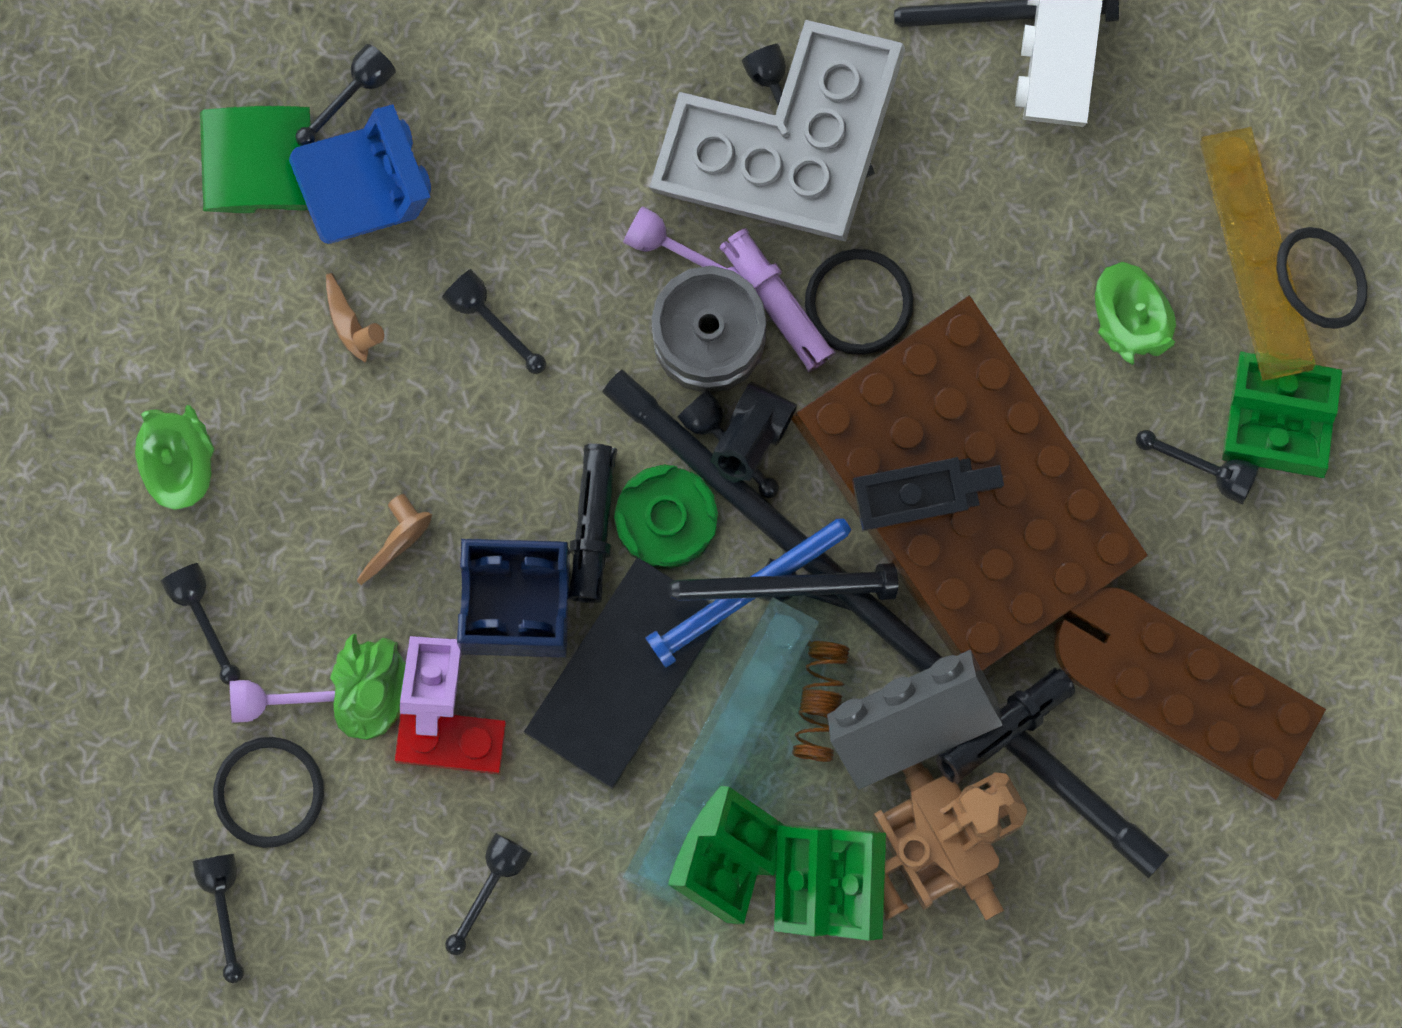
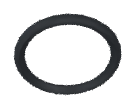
(894, 269)
(1296, 303)
(304, 825)

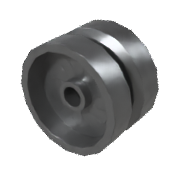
(715, 359)

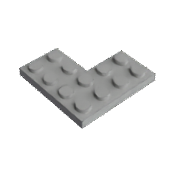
(794, 165)

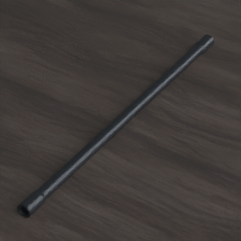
(645, 410)

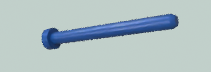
(723, 608)

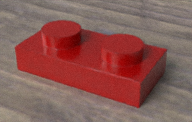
(460, 744)

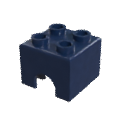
(514, 598)

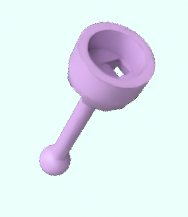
(649, 233)
(250, 700)

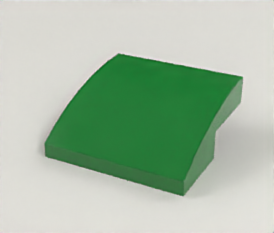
(248, 158)
(1282, 419)
(725, 854)
(830, 882)

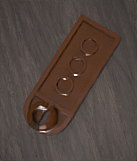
(1187, 689)

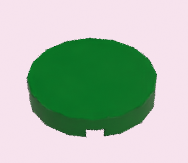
(655, 527)

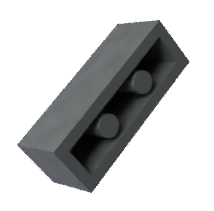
(914, 719)

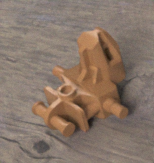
(946, 838)

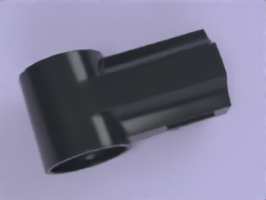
(755, 425)

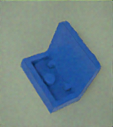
(362, 178)

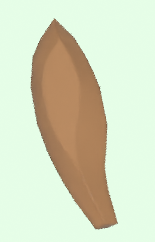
(346, 323)
(401, 538)

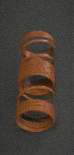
(820, 701)

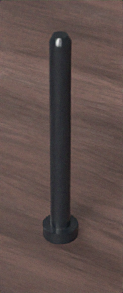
(980, 12)
(882, 582)

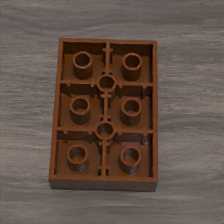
(1029, 547)

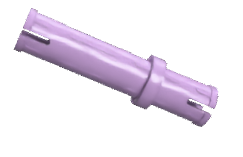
(777, 299)

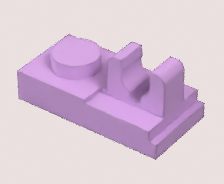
(430, 681)

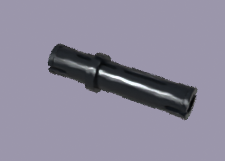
(591, 535)
(1022, 713)

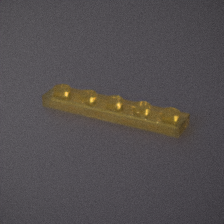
(1253, 247)

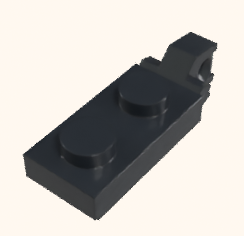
(922, 491)

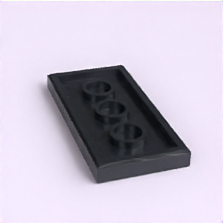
(615, 679)

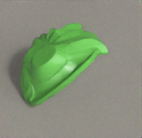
(1133, 312)
(174, 457)
(367, 687)

